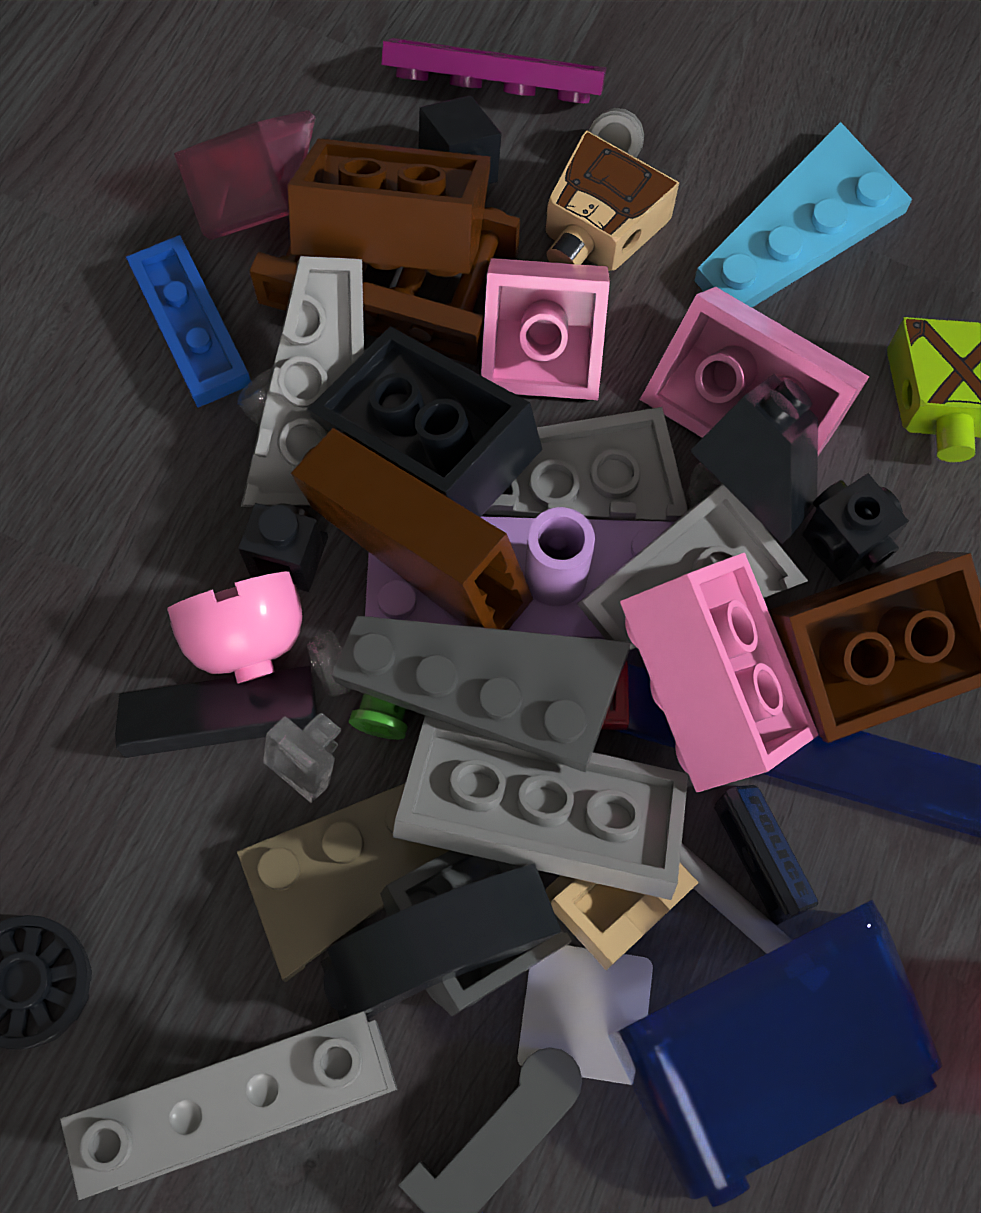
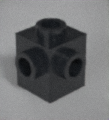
(855, 526)

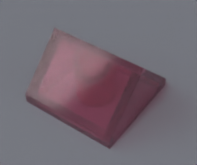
(245, 173)

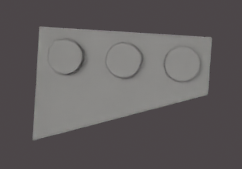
(701, 537)

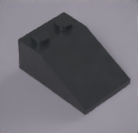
(433, 419)

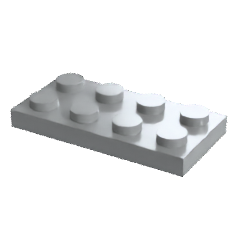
(511, 806)

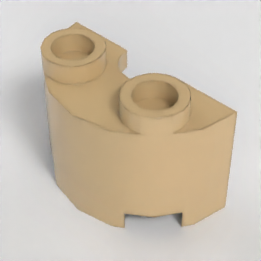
(609, 917)

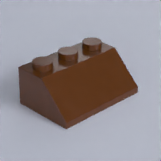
(389, 206)
(885, 642)

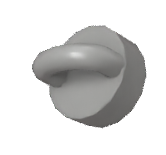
(620, 129)

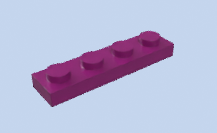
(471, 66)

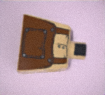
(606, 205)

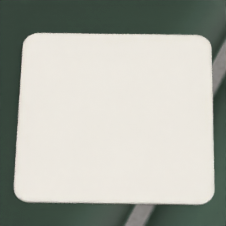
(579, 1004)

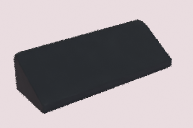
(212, 712)

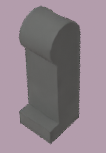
(546, 1091)

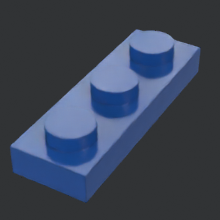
(189, 321)

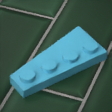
(806, 220)

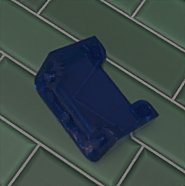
(779, 1053)

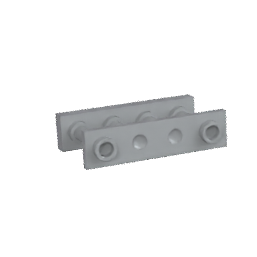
(227, 1105)

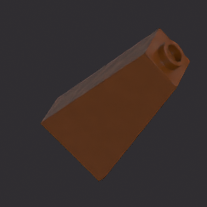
(416, 532)

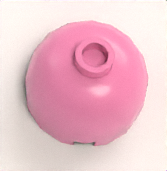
(239, 626)

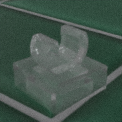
(303, 756)

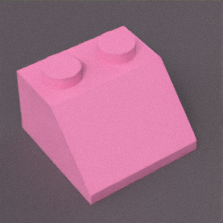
(545, 327)

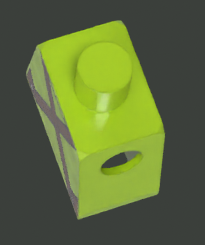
(939, 382)

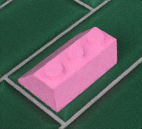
(731, 349)
(719, 673)

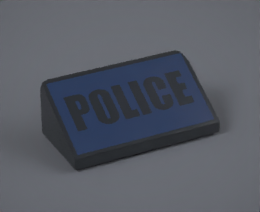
(765, 853)

